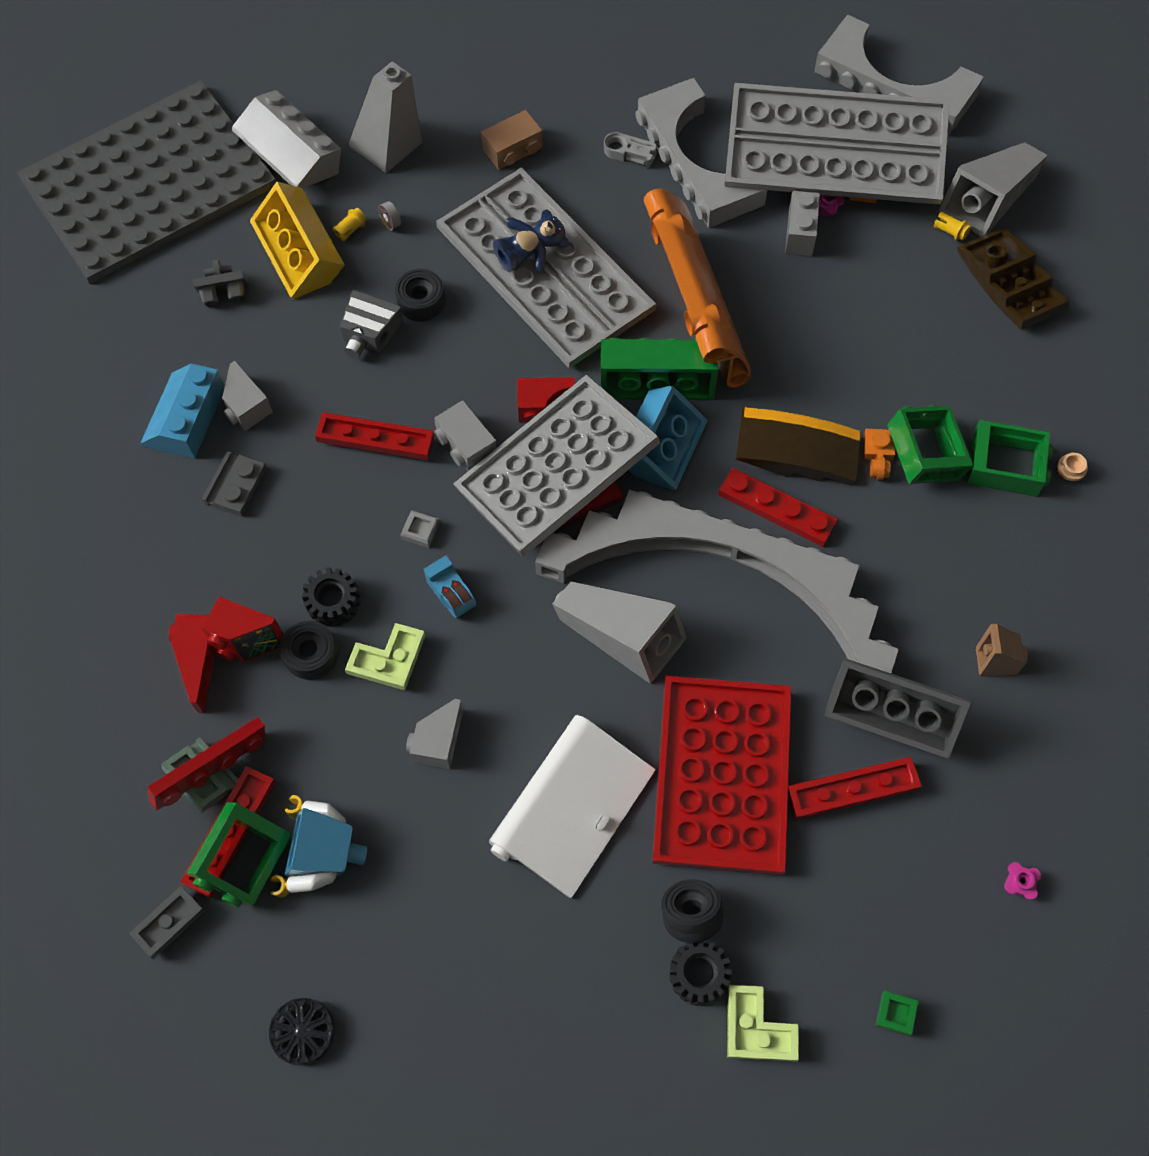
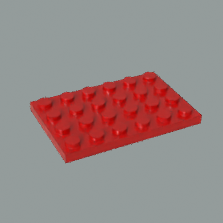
(723, 776)

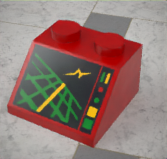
(240, 631)

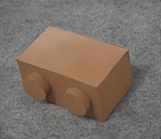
(512, 139)

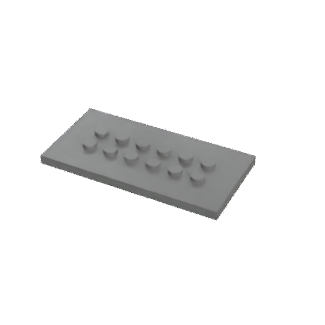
(837, 143)
(579, 291)

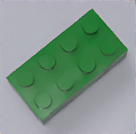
(646, 364)

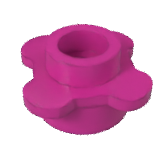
(829, 204)
(1013, 883)

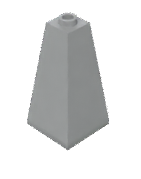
(388, 119)
(991, 185)
(626, 626)

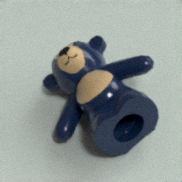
(530, 240)

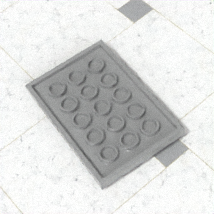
(556, 464)

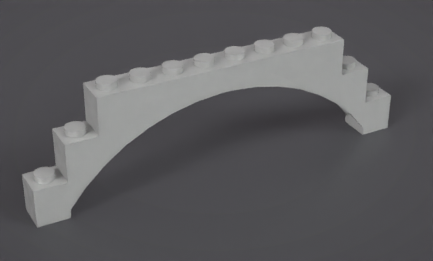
(664, 525)

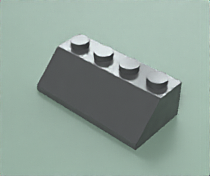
(897, 708)

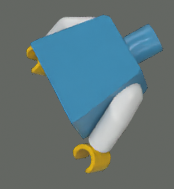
(317, 848)

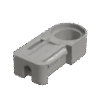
(632, 149)

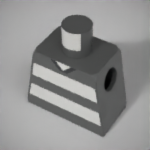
(369, 324)

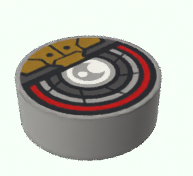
(389, 215)

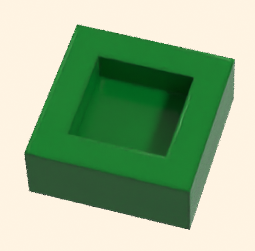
(896, 1013)

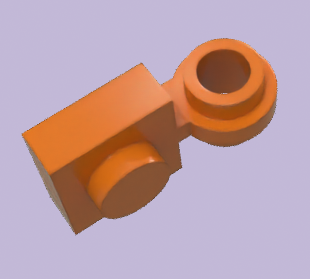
(880, 450)

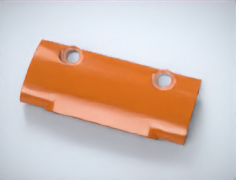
(706, 308)

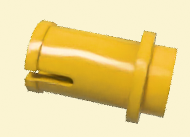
(349, 224)
(953, 226)

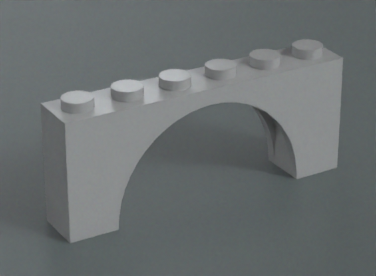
(845, 62)
(664, 117)

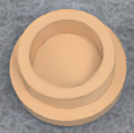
(1072, 466)

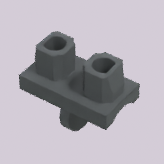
(220, 279)

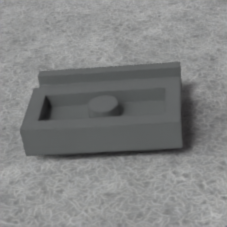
(234, 483)

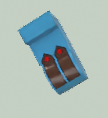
(449, 587)

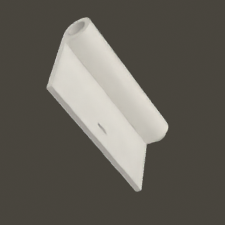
(559, 809)

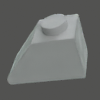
(244, 399)
(436, 736)

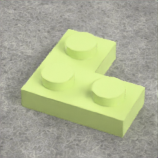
(391, 665)
(752, 1037)

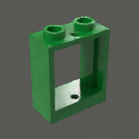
(1014, 437)
(918, 470)
(256, 824)

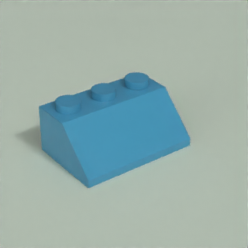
(185, 411)
(678, 430)

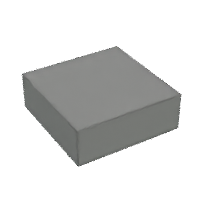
(420, 529)

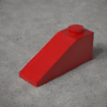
(193, 656)

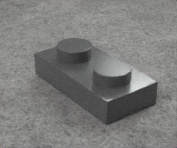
(166, 922)

